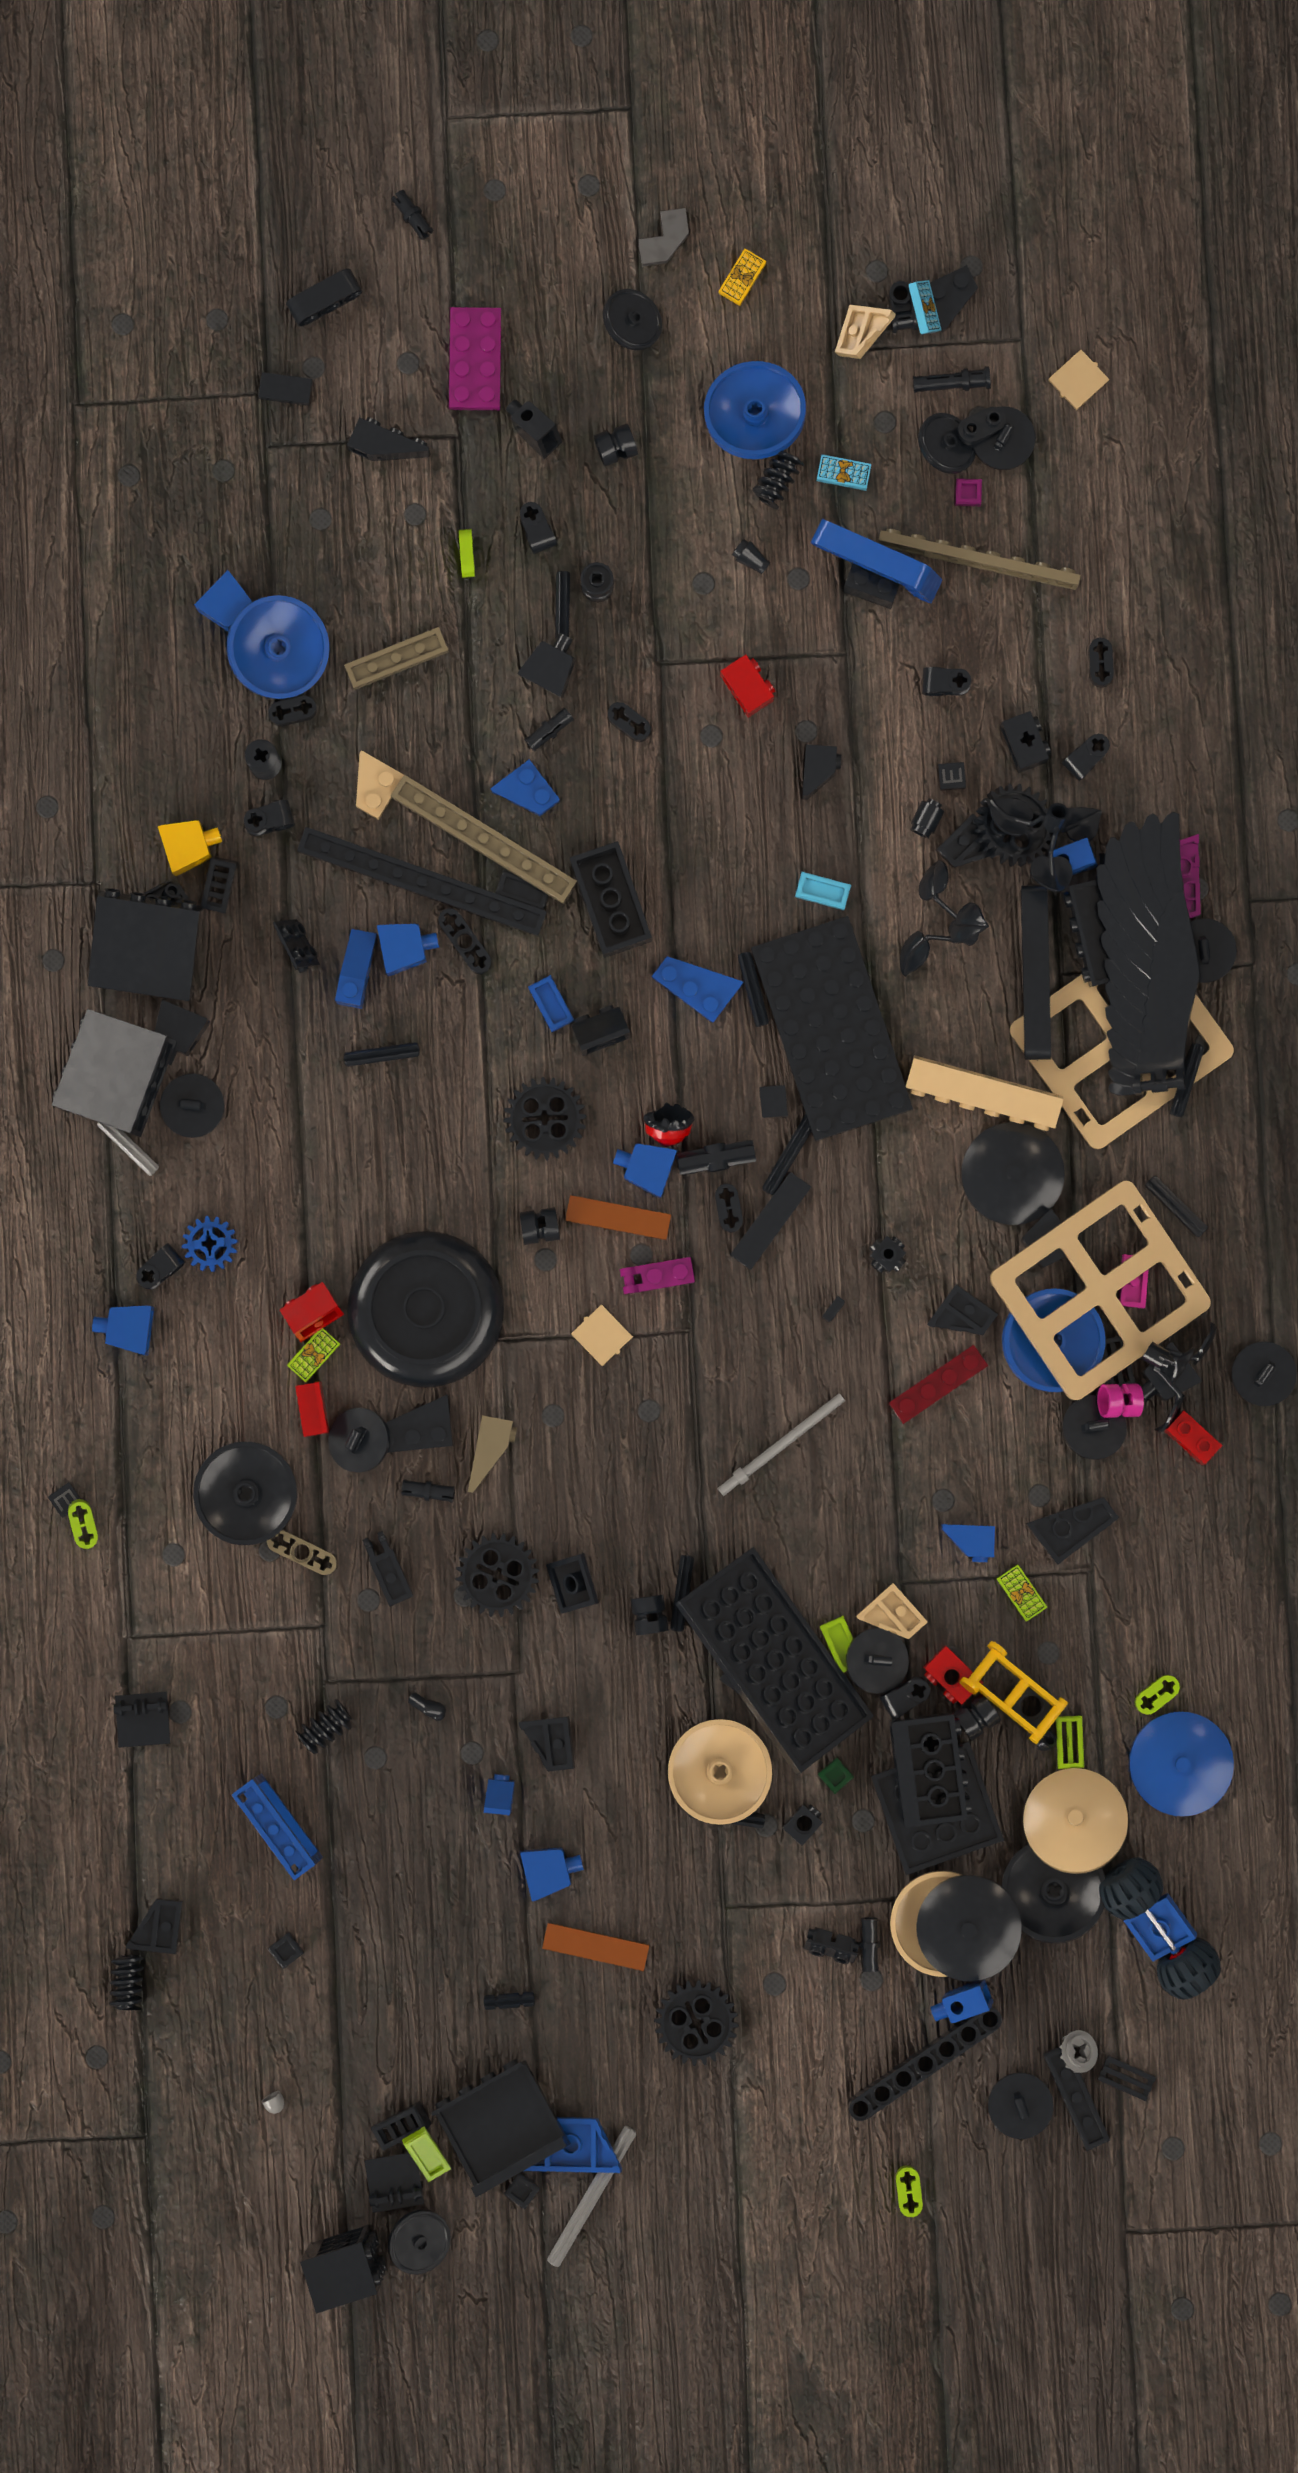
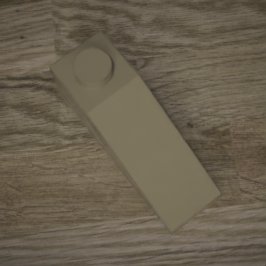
(492, 1443)

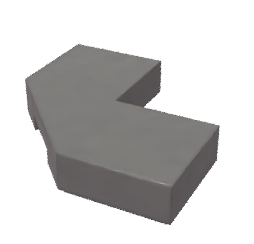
(661, 249)

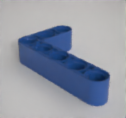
(911, 573)

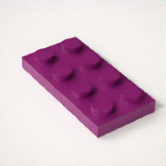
(475, 358)

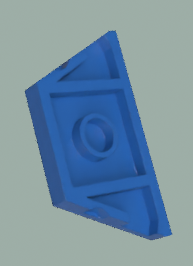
(587, 2152)

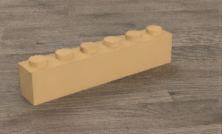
(984, 1092)

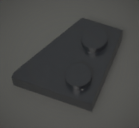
(963, 1313)
(552, 1741)

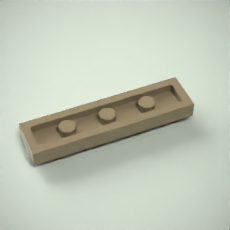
(396, 658)

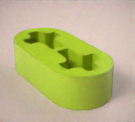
(466, 553)
(88, 1522)
(1161, 1699)
(915, 2190)

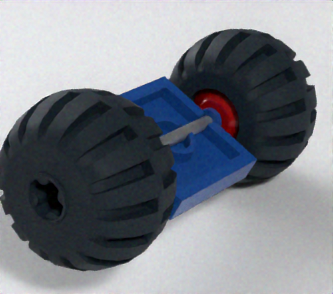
(1134, 1894)

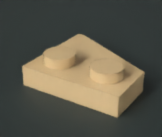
(893, 1613)

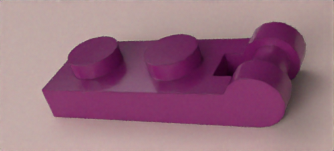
(658, 1275)

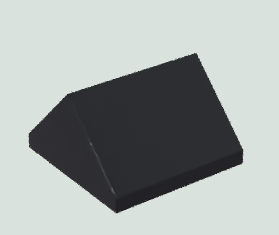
(572, 1583)

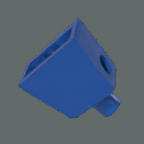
(223, 601)
(1079, 854)
(404, 946)
(647, 1167)
(127, 1328)
(548, 1870)
(974, 1998)

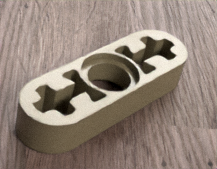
(316, 1566)

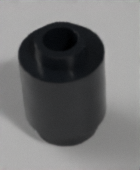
(927, 818)

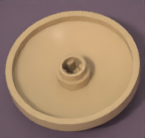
(720, 1771)
(1075, 1820)
(905, 1916)

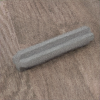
(130, 1148)

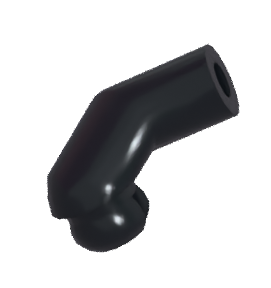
(429, 1708)

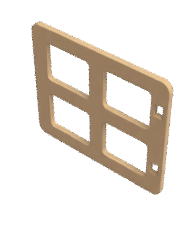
(1063, 1080)
(1099, 1290)

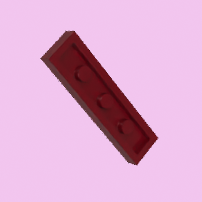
(938, 1384)

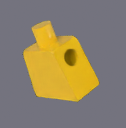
(187, 844)

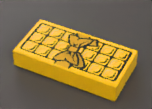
(742, 277)

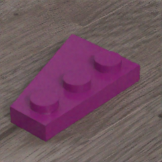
(1190, 873)

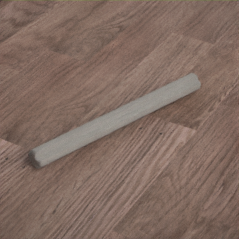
(589, 2201)

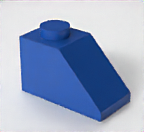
(972, 1540)
(499, 1795)

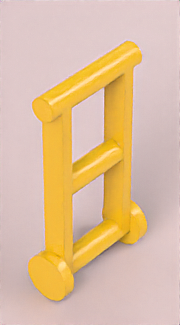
(998, 1654)

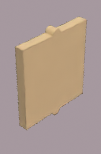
(1078, 379)
(601, 1335)

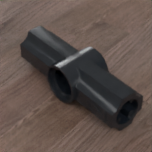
(716, 1157)

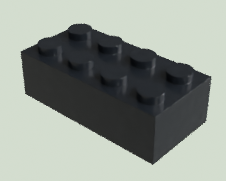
(610, 899)

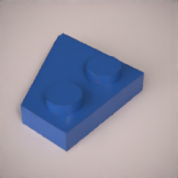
(527, 789)

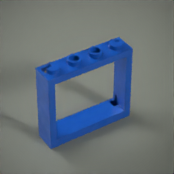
(277, 1826)

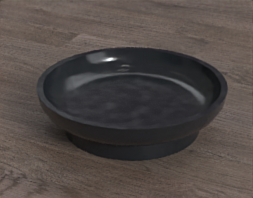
(425, 1309)

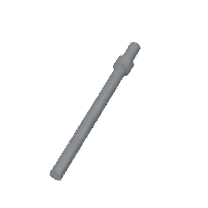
(741, 1476)

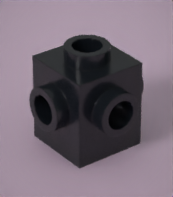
(883, 1264)

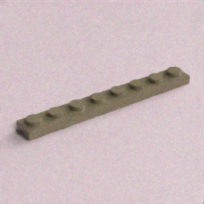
(987, 561)
(484, 839)

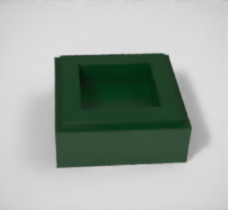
(835, 1775)

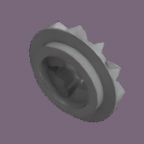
(1088, 2051)

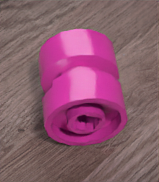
(1120, 1400)

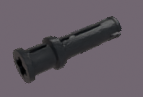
(965, 379)

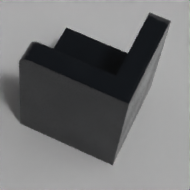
(773, 1101)

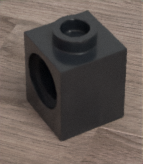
(799, 1835)

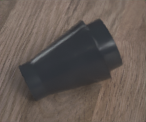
(750, 556)

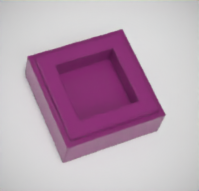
(968, 492)

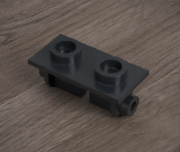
(840, 1950)

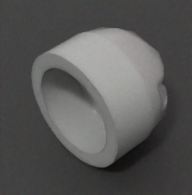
(274, 2102)

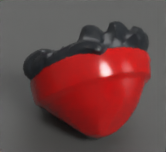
(669, 1124)

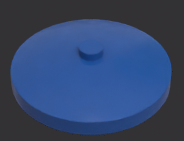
(755, 410)
(277, 647)
(1080, 1342)
(1181, 1763)

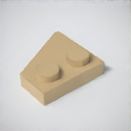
(862, 329)
(375, 785)

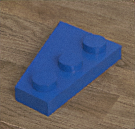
(697, 987)

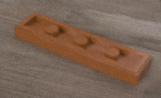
(618, 1217)
(595, 1946)

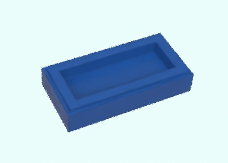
(551, 1003)

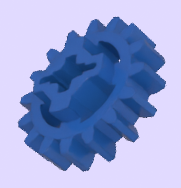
(208, 1230)

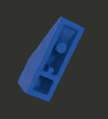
(356, 969)

